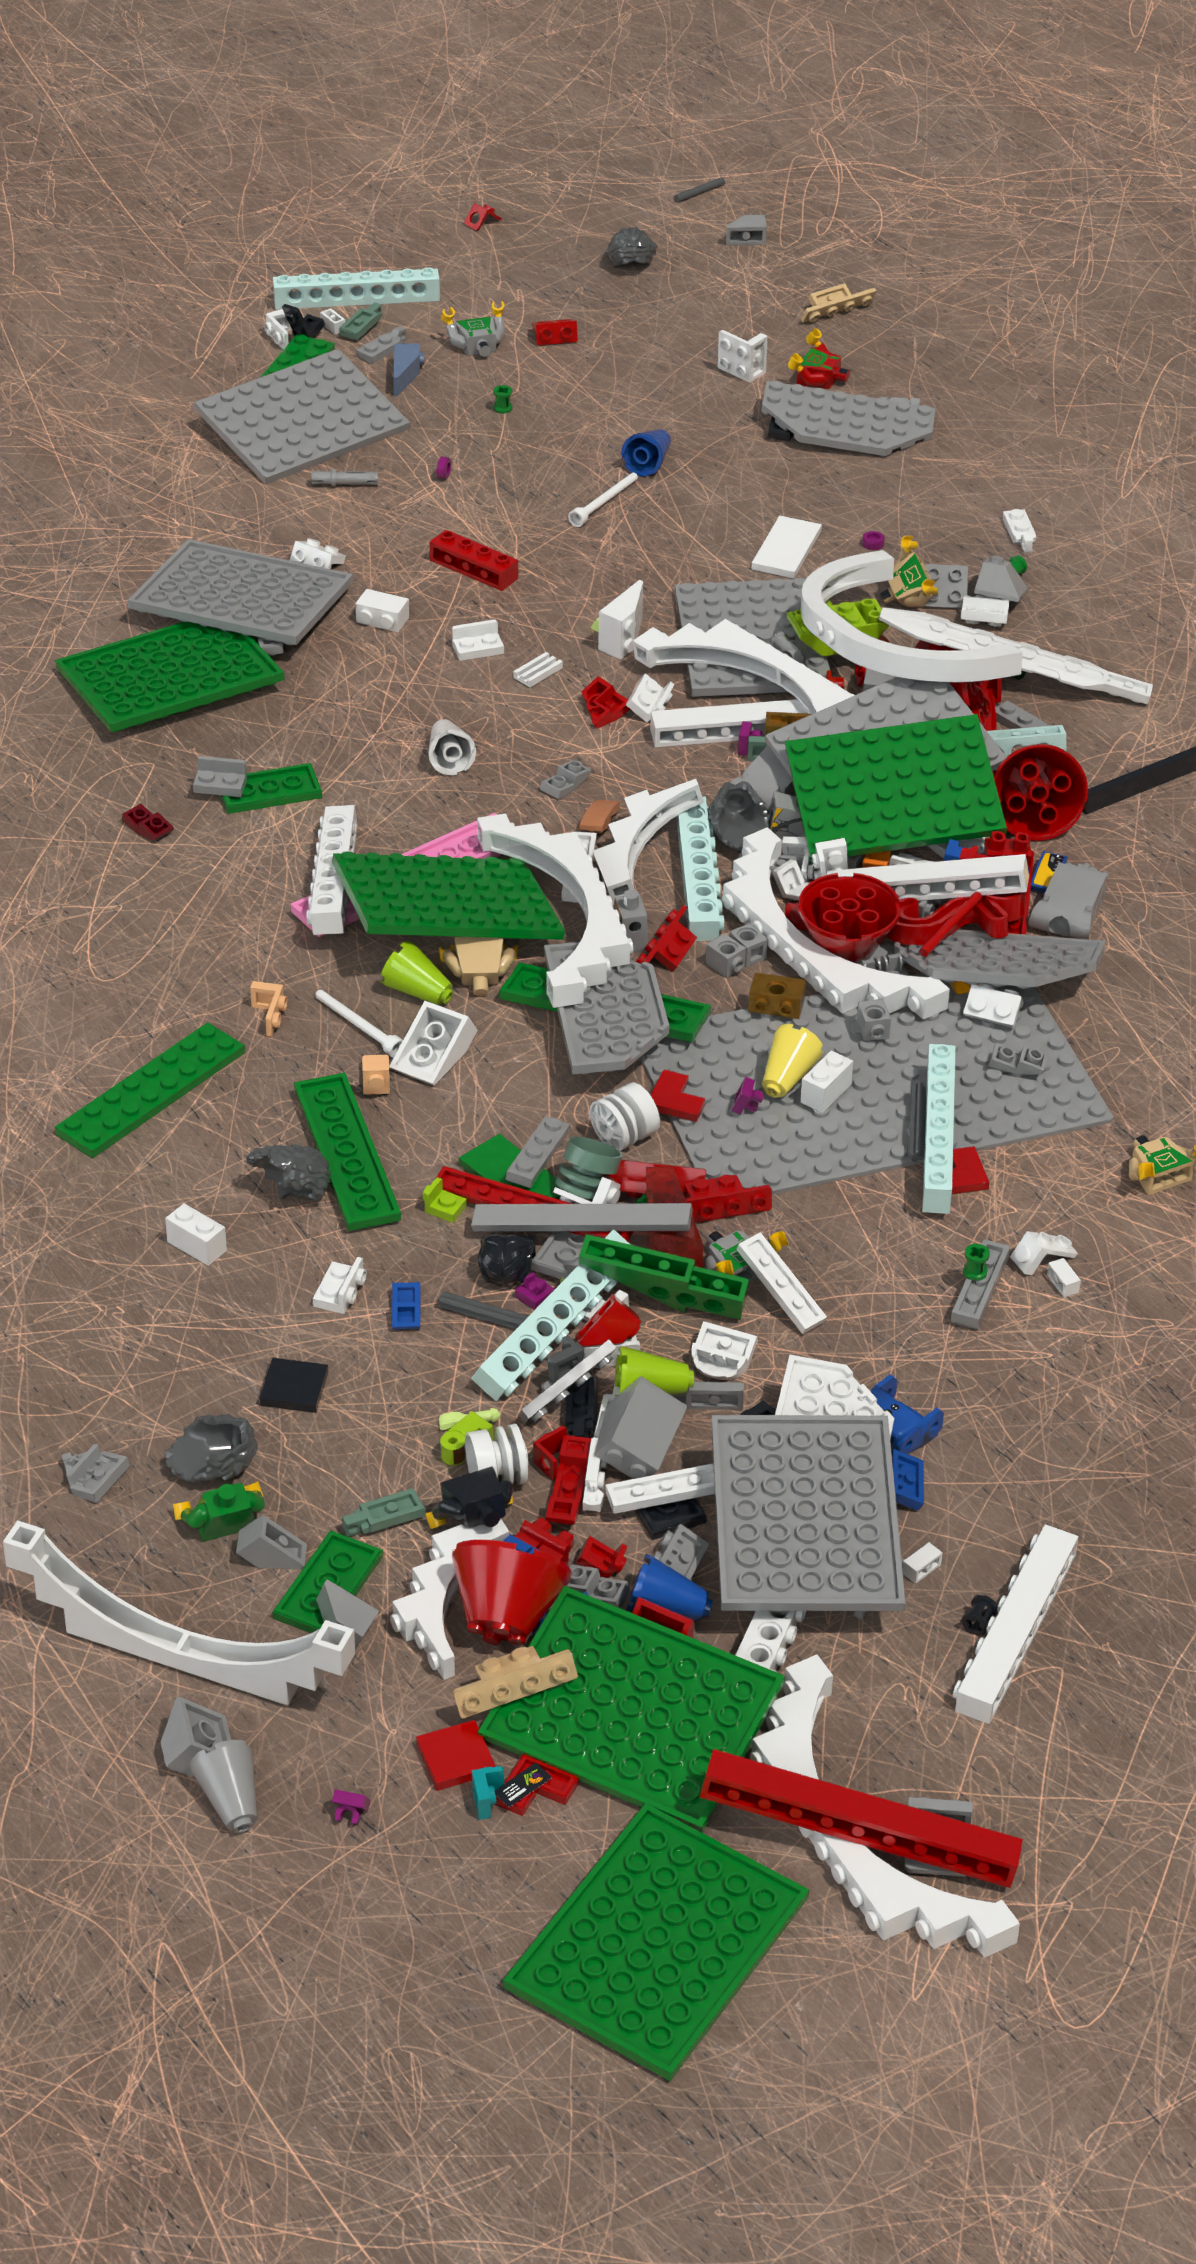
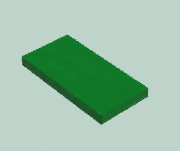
(275, 788)
(493, 1160)
(339, 1560)

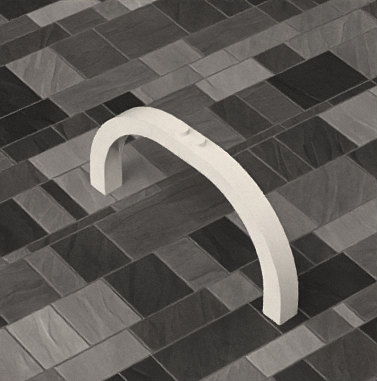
(885, 657)

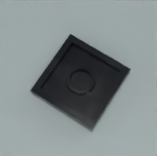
(294, 1384)
(668, 1516)

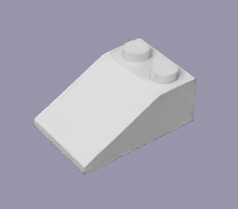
(621, 622)
(433, 1043)

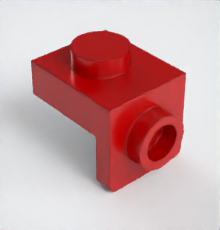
(600, 1556)

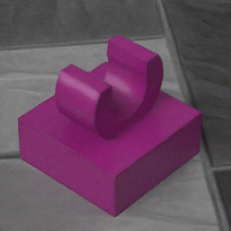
(745, 732)
(745, 1097)
(533, 1291)
(350, 1802)

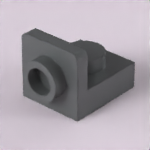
(564, 1360)

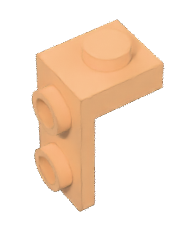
(269, 997)
(376, 1074)

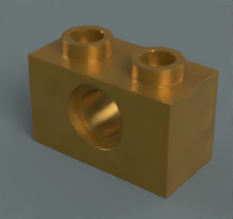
(777, 995)

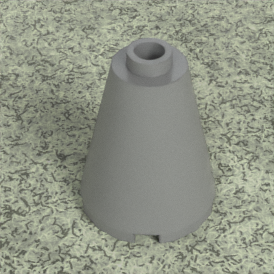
(228, 1782)

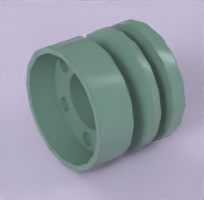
(588, 1164)

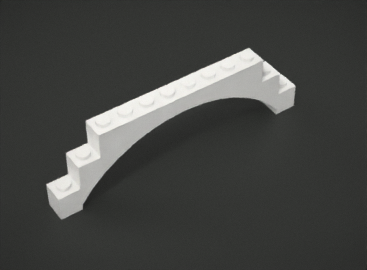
(736, 648)
(567, 861)
(837, 979)
(96, 1614)
(883, 1894)

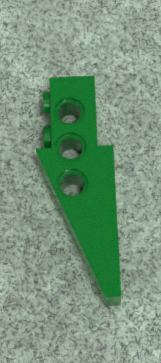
(666, 1277)

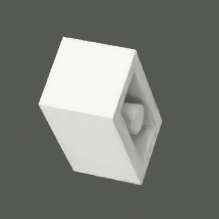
(332, 320)
(1063, 1277)
(922, 1562)

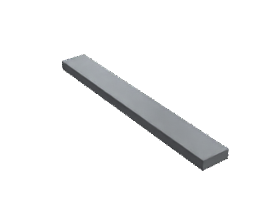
(582, 1217)

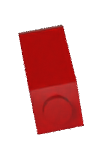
(611, 1322)

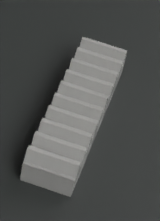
(976, 1295)

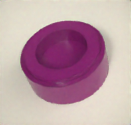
(443, 467)
(873, 540)

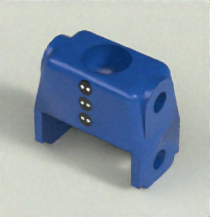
(909, 1427)

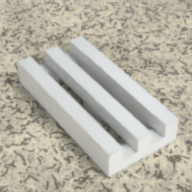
(540, 669)

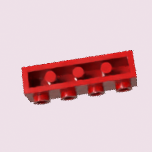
(474, 560)

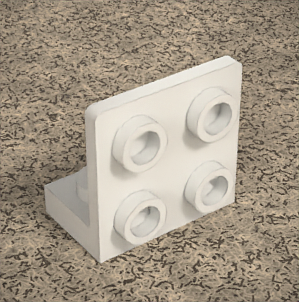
(742, 357)

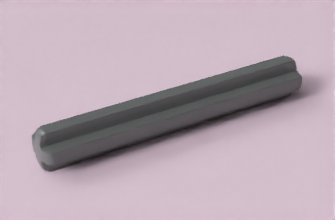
(917, 1122)
(482, 1310)

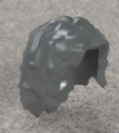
(631, 246)
(737, 813)
(294, 1168)
(212, 1449)

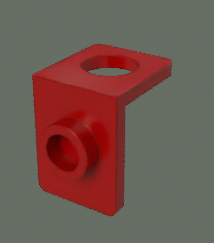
(483, 211)
(545, 1448)

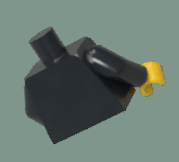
(472, 1500)

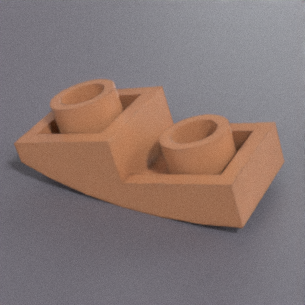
(599, 816)

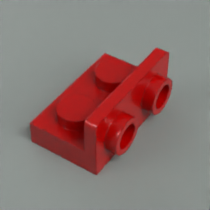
(555, 331)

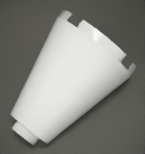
(450, 748)

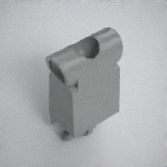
(767, 776)
(1071, 901)

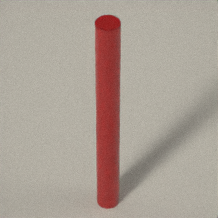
(950, 924)

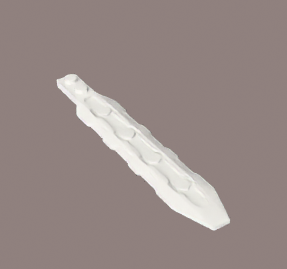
(1036, 660)

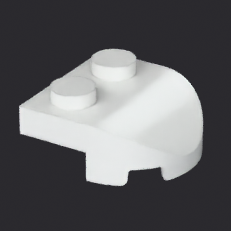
(984, 609)
(722, 1351)

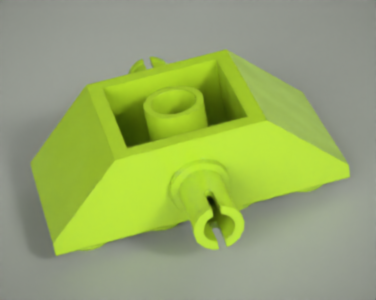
(861, 614)

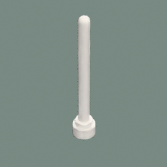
(580, 515)
(389, 1043)

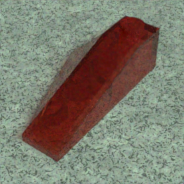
(664, 1187)

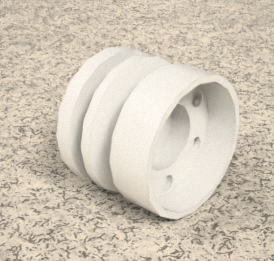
(625, 1116)
(505, 1454)

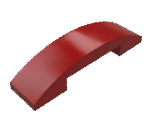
(569, 1481)

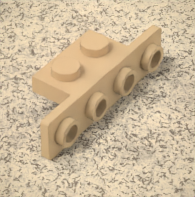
(835, 300)
(513, 1678)

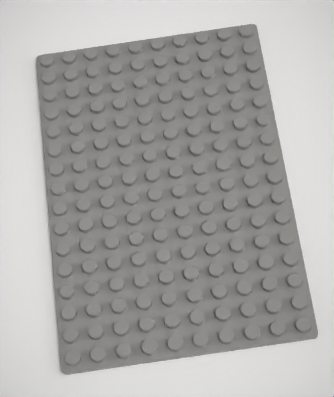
(869, 1122)

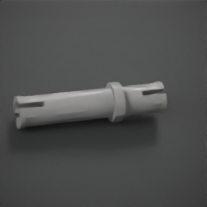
(344, 477)

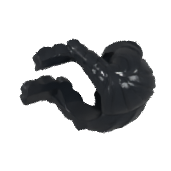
(506, 1259)

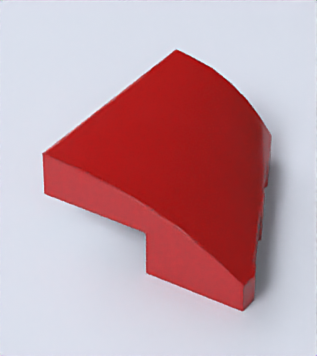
(604, 702)

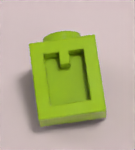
(442, 1203)

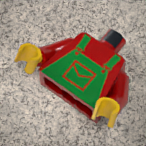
(819, 365)

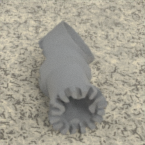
(785, 645)

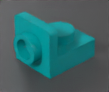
(484, 1784)

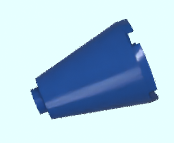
(646, 451)
(670, 1590)

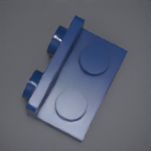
(908, 1479)

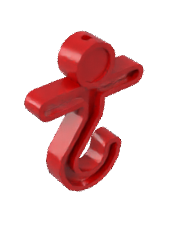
(990, 914)

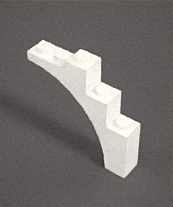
(647, 816)
(432, 1589)

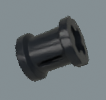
(979, 1614)

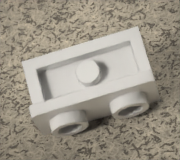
(313, 554)
(993, 1005)

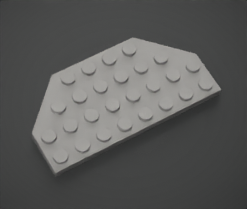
(847, 419)
(1004, 961)
(616, 1018)

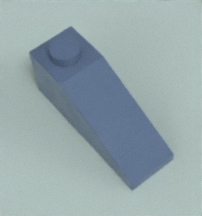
(406, 365)

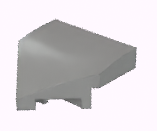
(93, 1472)

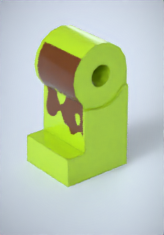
(453, 1440)

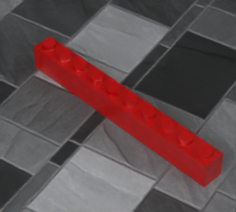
(862, 1818)

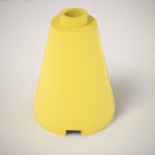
(790, 1059)

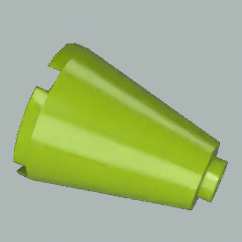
(416, 975)
(664, 1373)

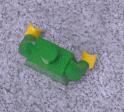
(222, 1510)

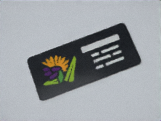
(522, 1784)

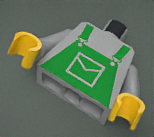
(476, 334)
(726, 1259)

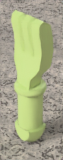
(450, 1419)

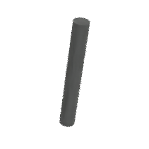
(699, 189)

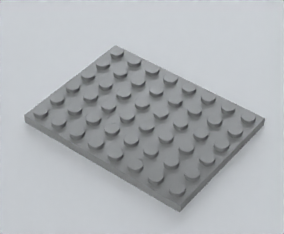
(301, 416)
(241, 592)
(756, 608)
(885, 705)
(806, 1513)

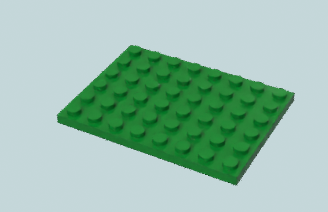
(167, 673)
(896, 786)
(446, 896)
(639, 1710)
(656, 1941)

